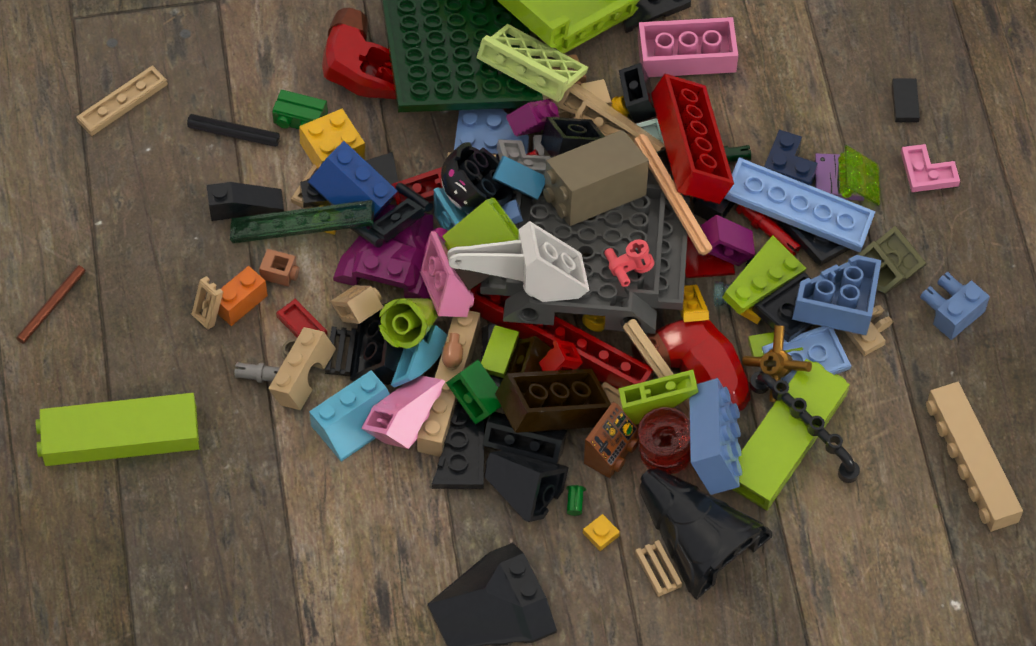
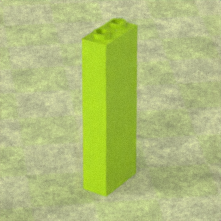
(118, 429)
(784, 440)

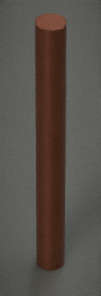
(50, 304)

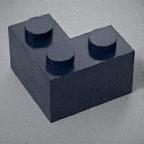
(785, 160)

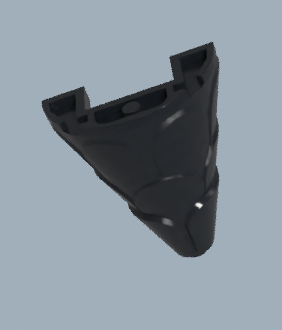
(698, 528)

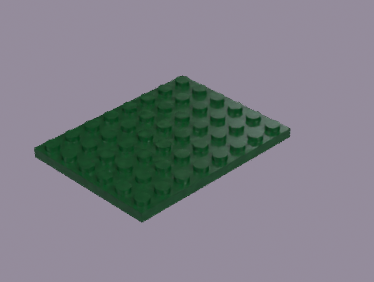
(436, 53)

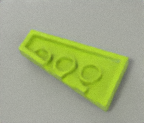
(763, 275)

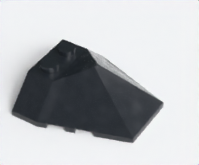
(494, 603)

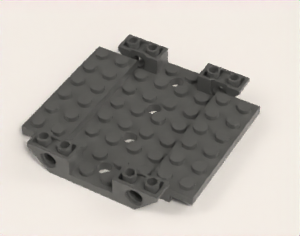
(646, 219)

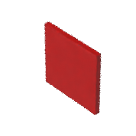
(705, 265)

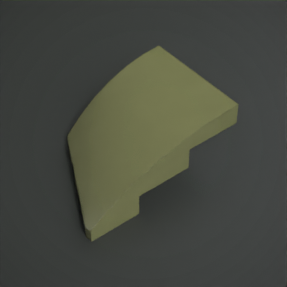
(897, 259)

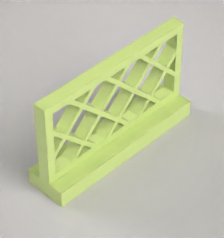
(521, 66)

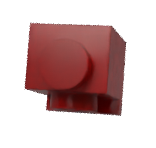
(562, 357)

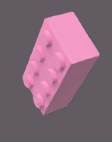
(688, 47)

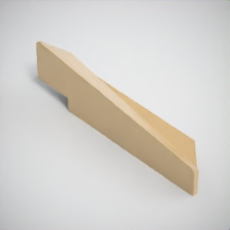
(607, 119)

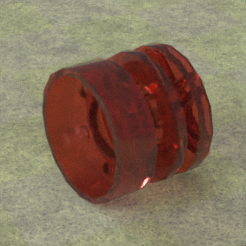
(665, 428)

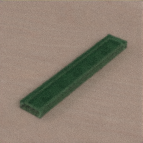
(302, 221)

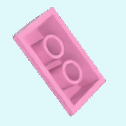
(442, 282)

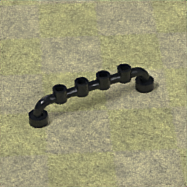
(761, 382)

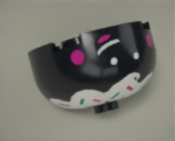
(469, 180)

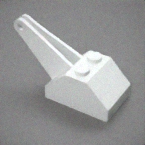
(537, 258)

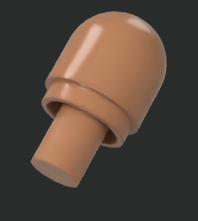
(452, 351)

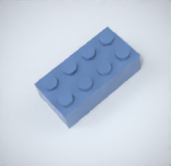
(715, 437)

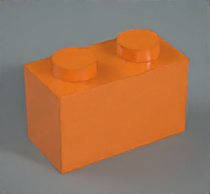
(241, 295)

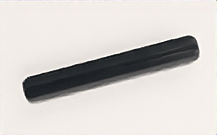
(233, 130)

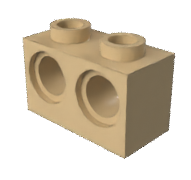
(357, 303)

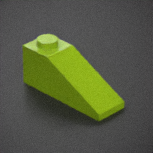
(657, 393)

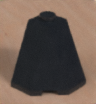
(526, 482)

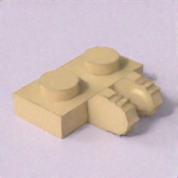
(873, 339)

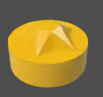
(594, 322)

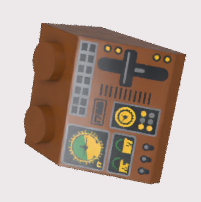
(610, 441)

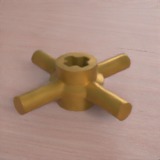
(777, 361)

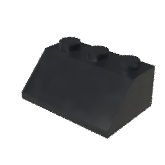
(374, 352)

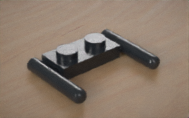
(396, 219)

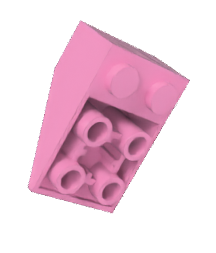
(403, 412)

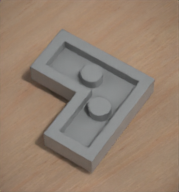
(515, 150)

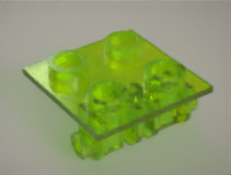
(858, 175)

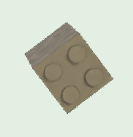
(596, 177)

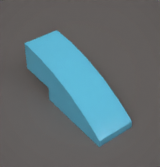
(420, 358)

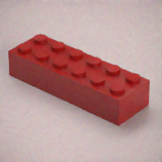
(692, 139)

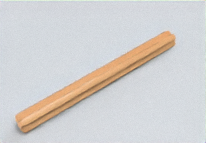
(675, 198)

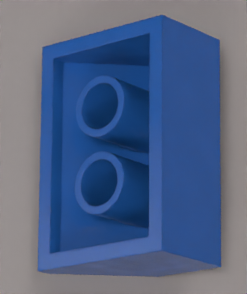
(349, 179)

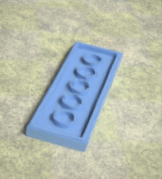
(800, 205)

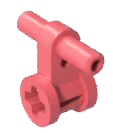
(630, 261)

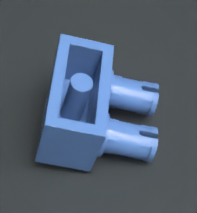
(960, 310)

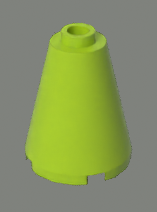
(407, 321)

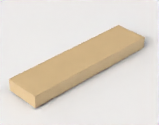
(122, 100)

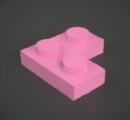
(923, 174)

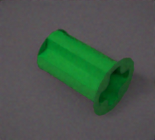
(575, 499)

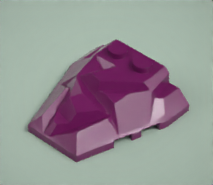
(393, 263)

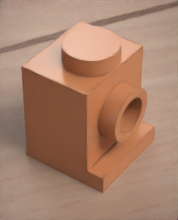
(279, 267)

